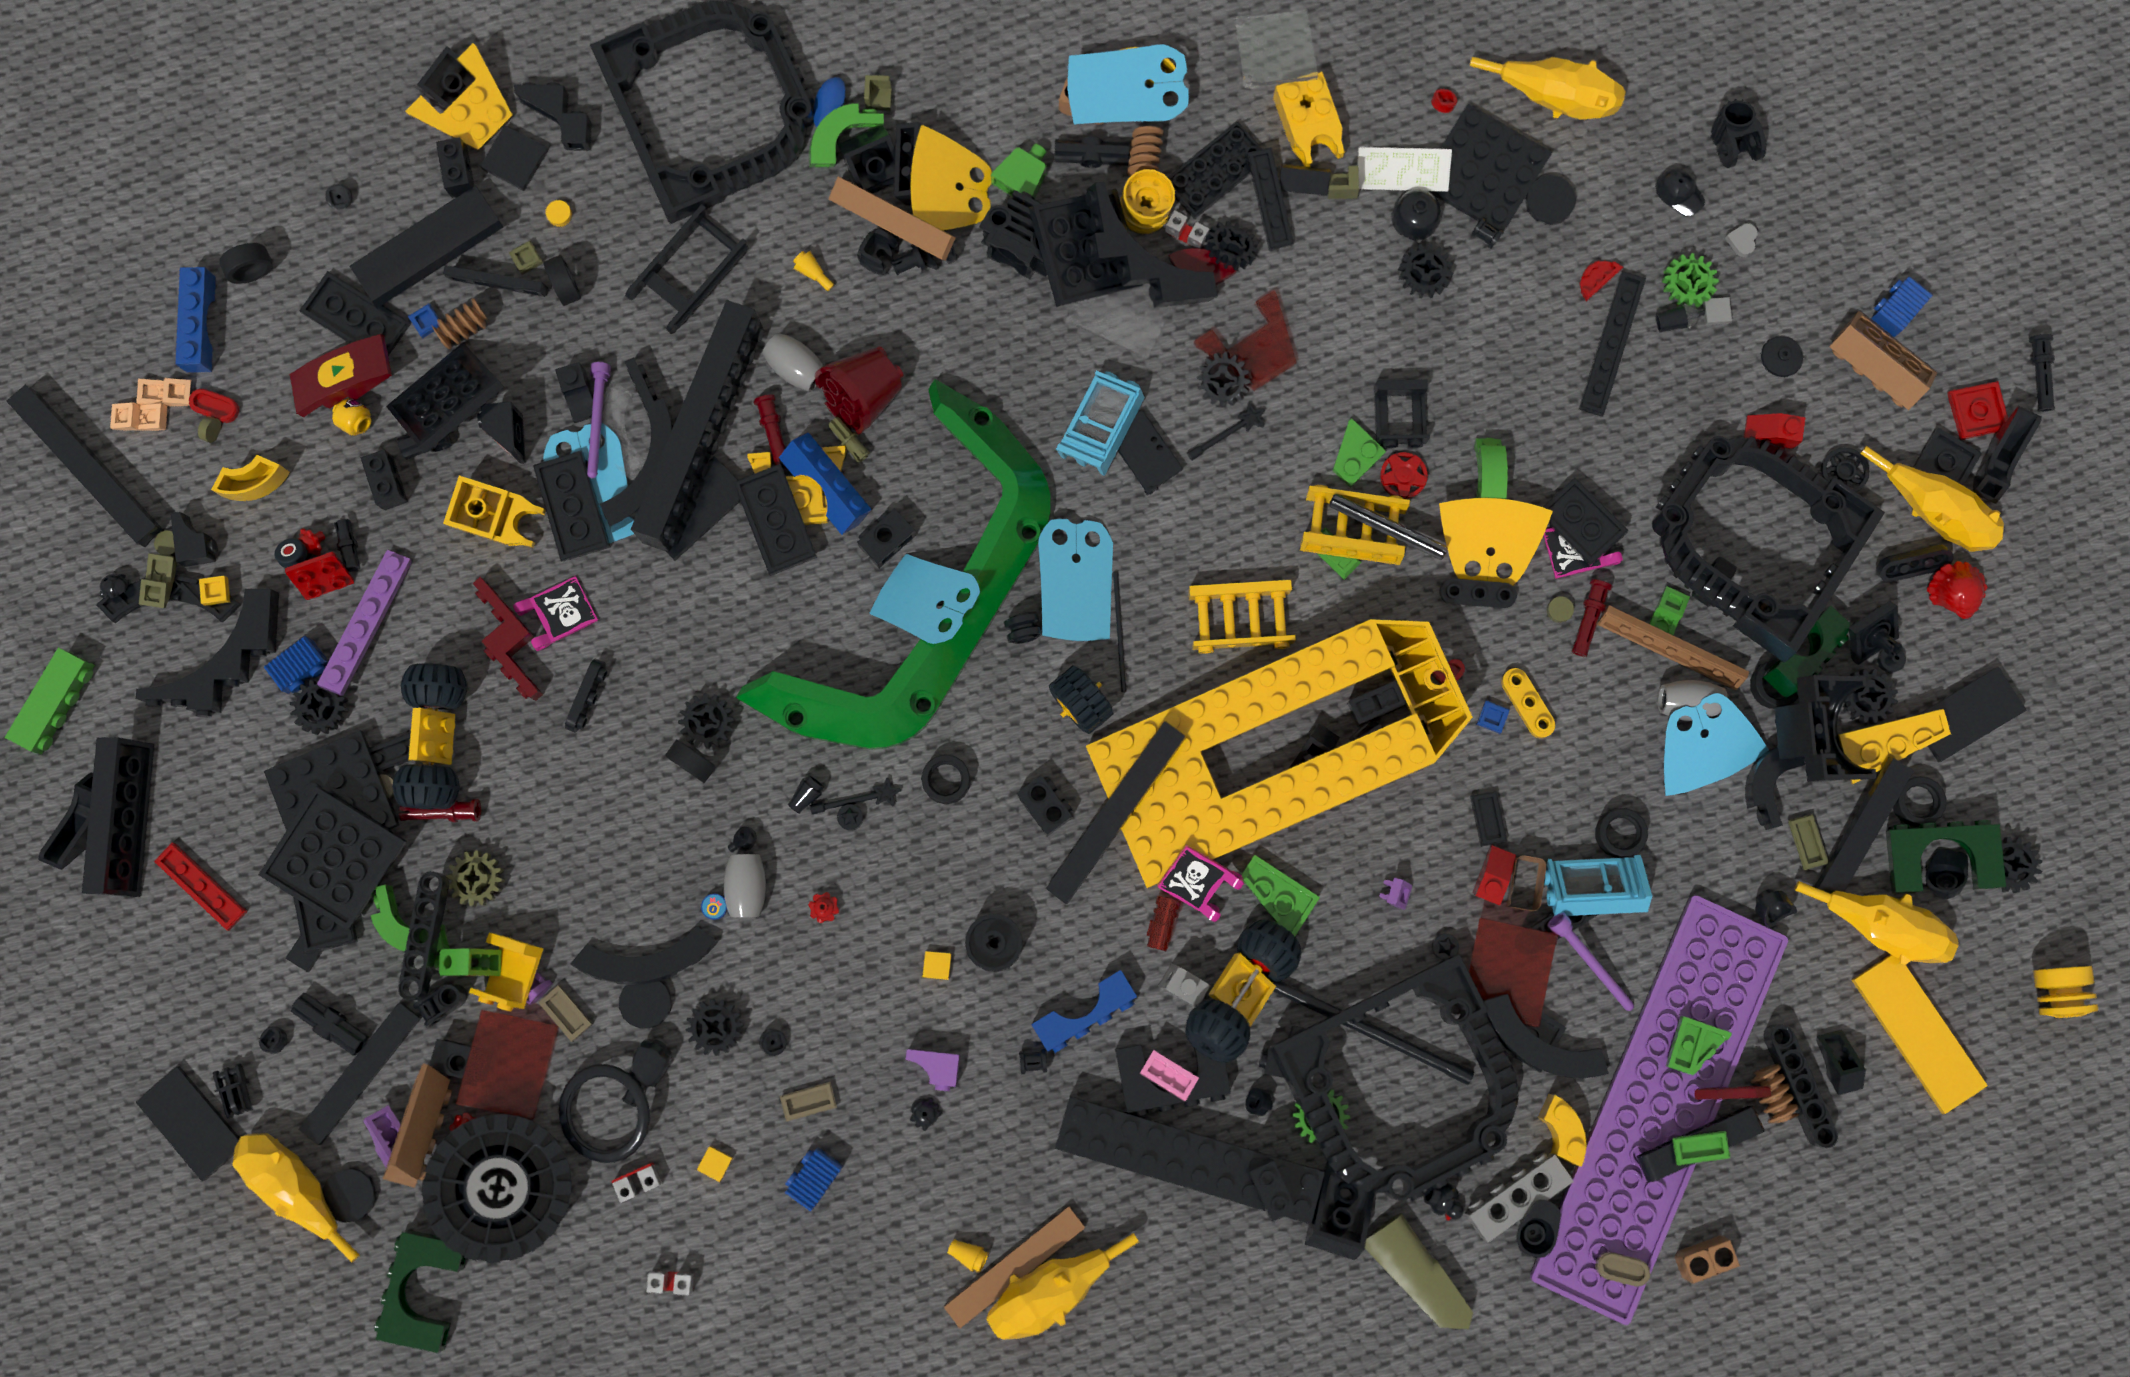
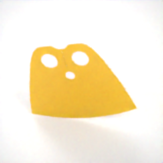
(935, 170)
(1482, 523)

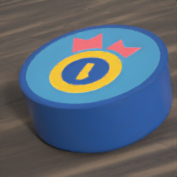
(714, 906)

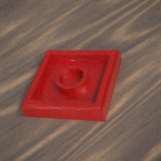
(1978, 410)

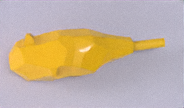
(1561, 85)
(1944, 505)
(1892, 924)
(287, 1186)
(1050, 1292)

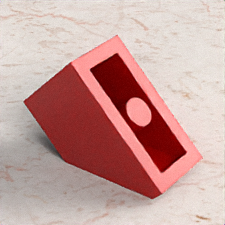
(1779, 428)
(1495, 875)

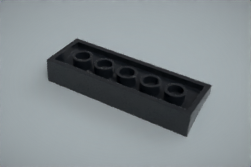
(426, 246)
(118, 817)

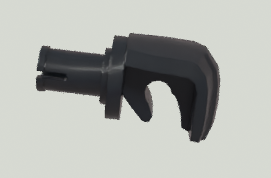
(919, 258)

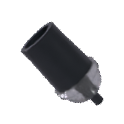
(1678, 318)

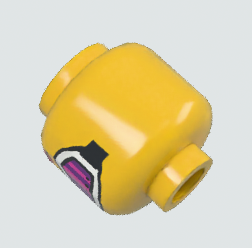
(351, 417)

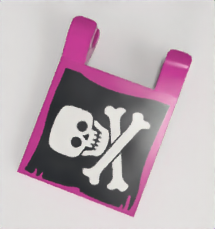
(1567, 561)
(561, 611)
(1196, 878)

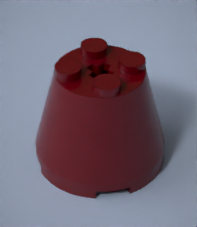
(859, 387)

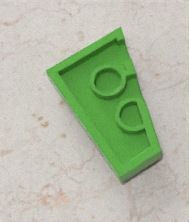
(1279, 894)

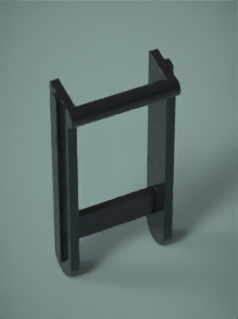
(666, 291)

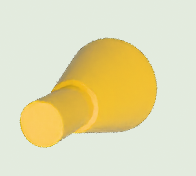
(809, 267)

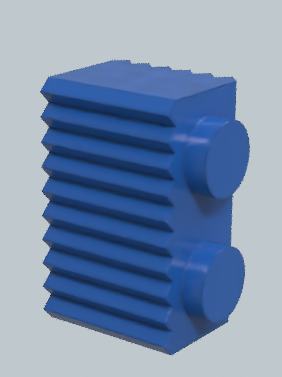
(1901, 306)
(297, 665)
(813, 1179)

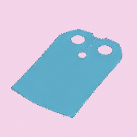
(1113, 85)
(609, 480)
(1072, 593)
(912, 597)

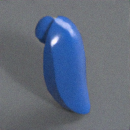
(829, 97)

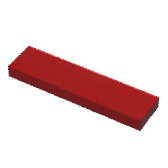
(200, 886)

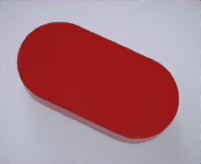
(214, 405)

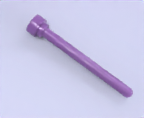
(600, 373)
(1561, 925)

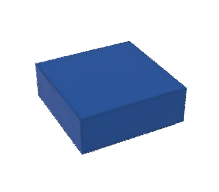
(423, 319)
(1492, 717)

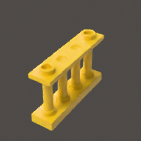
(1340, 544)
(1252, 593)

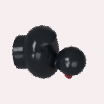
(1443, 1201)

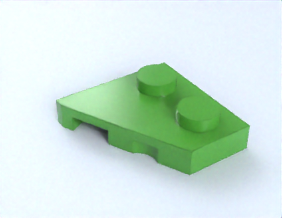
(1356, 454)
(1694, 1044)

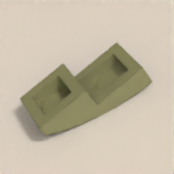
(159, 580)

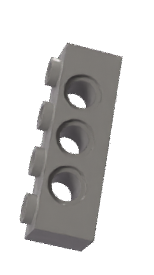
(1555, 1180)

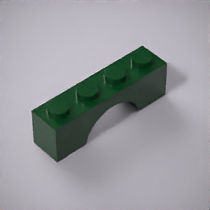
(1823, 638)

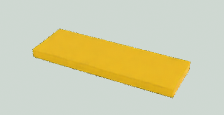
(1919, 1033)

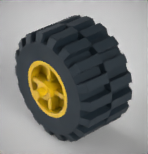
(1081, 699)

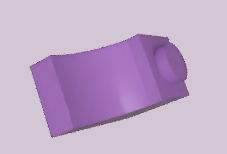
(939, 1066)
(383, 1129)

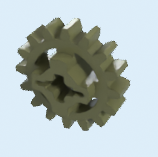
(475, 888)

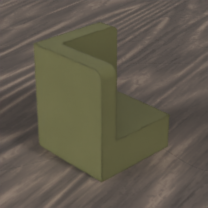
(878, 92)
(1344, 185)

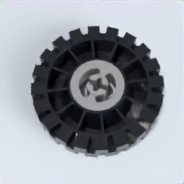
(455, 1178)

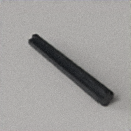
(1388, 526)

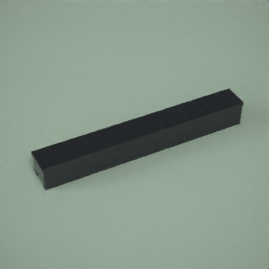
(84, 465)

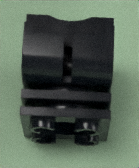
(1012, 236)

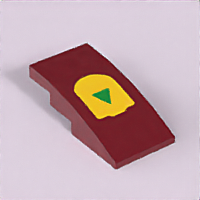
(340, 374)

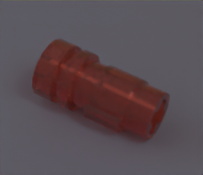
(1162, 927)

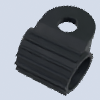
(1733, 121)

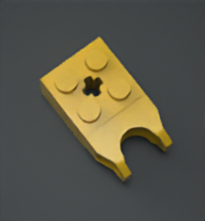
(1309, 125)
(499, 514)

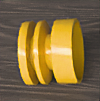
(1150, 189)
(2065, 991)

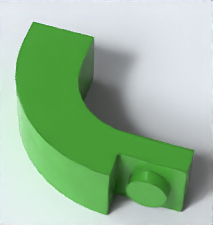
(823, 143)
(1491, 468)
(392, 927)

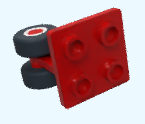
(310, 574)

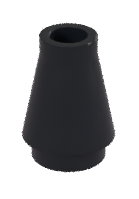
(806, 793)

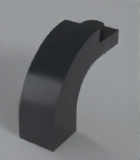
(1761, 784)

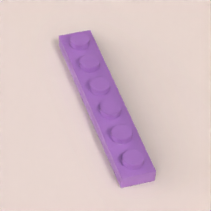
(364, 623)

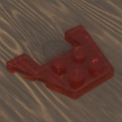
(1266, 350)

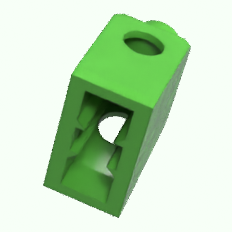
(1021, 171)
(458, 962)

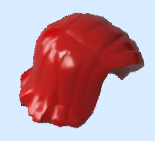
(1958, 588)

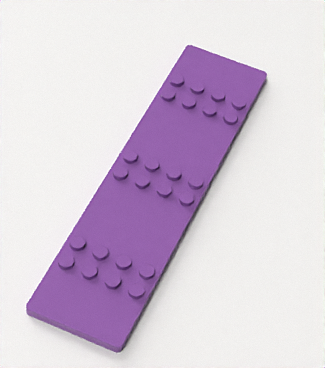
(1712, 974)

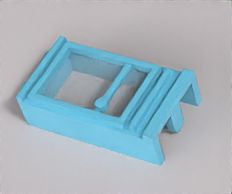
(1101, 421)
(1597, 886)

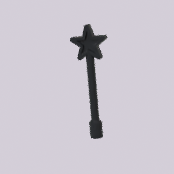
(1249, 419)
(882, 794)

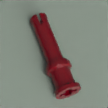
(770, 421)
(1593, 607)
(456, 812)

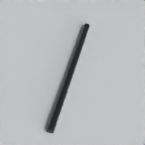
(1119, 632)

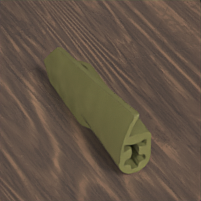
(1421, 1276)

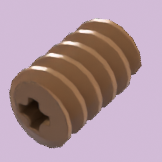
(1144, 149)
(460, 324)
(1779, 1102)

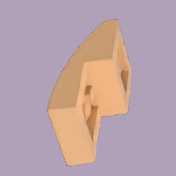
(167, 392)
(138, 417)

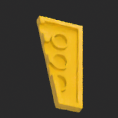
(1894, 739)

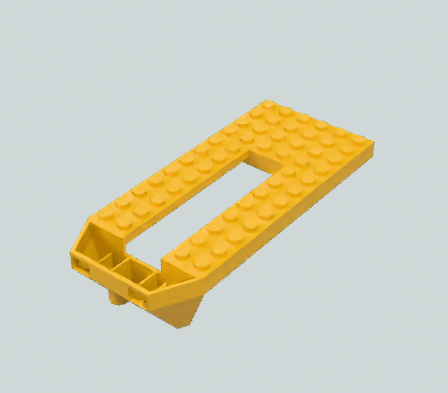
(1184, 799)

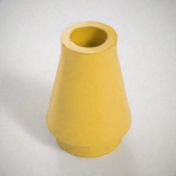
(969, 1255)

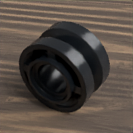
(1022, 628)

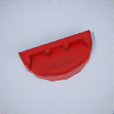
(1597, 276)

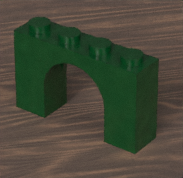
(1979, 841)
(398, 1321)

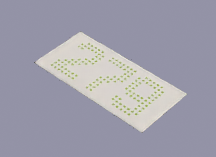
(1404, 168)

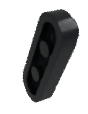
(1923, 562)
(1466, 593)
(586, 695)

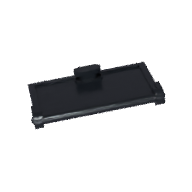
(1147, 458)

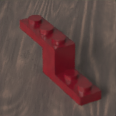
(506, 640)

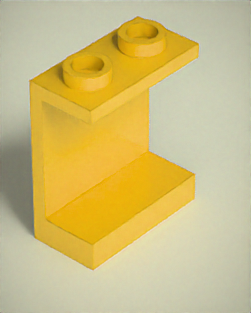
(518, 971)

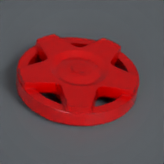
(1404, 475)

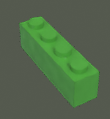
(50, 701)

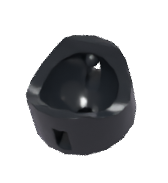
(1773, 907)

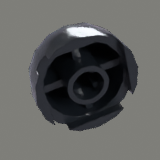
(1416, 214)

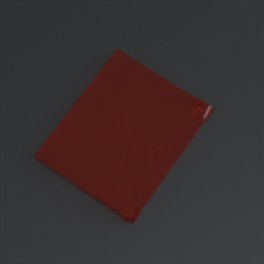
(1513, 963)
(507, 1064)

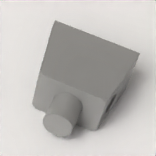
(1185, 986)

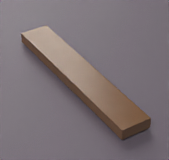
(892, 218)
(1673, 648)
(1018, 1262)

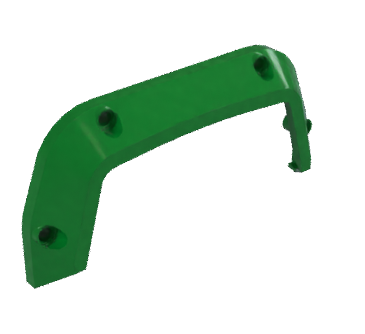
(929, 668)

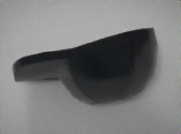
(1682, 196)
(1951, 868)
(1545, 1221)

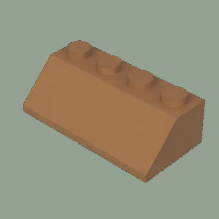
(1883, 361)
(417, 1127)

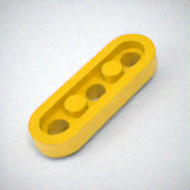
(1529, 715)

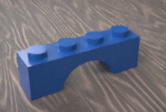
(194, 298)
(844, 504)
(1113, 994)

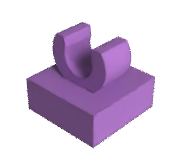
(1398, 893)

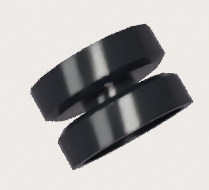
(978, 941)

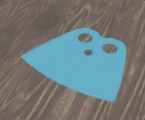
(1699, 761)

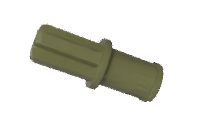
(849, 439)

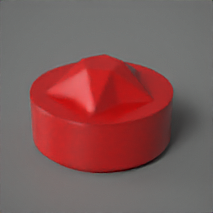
(1444, 100)

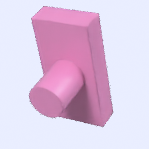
(1169, 1075)

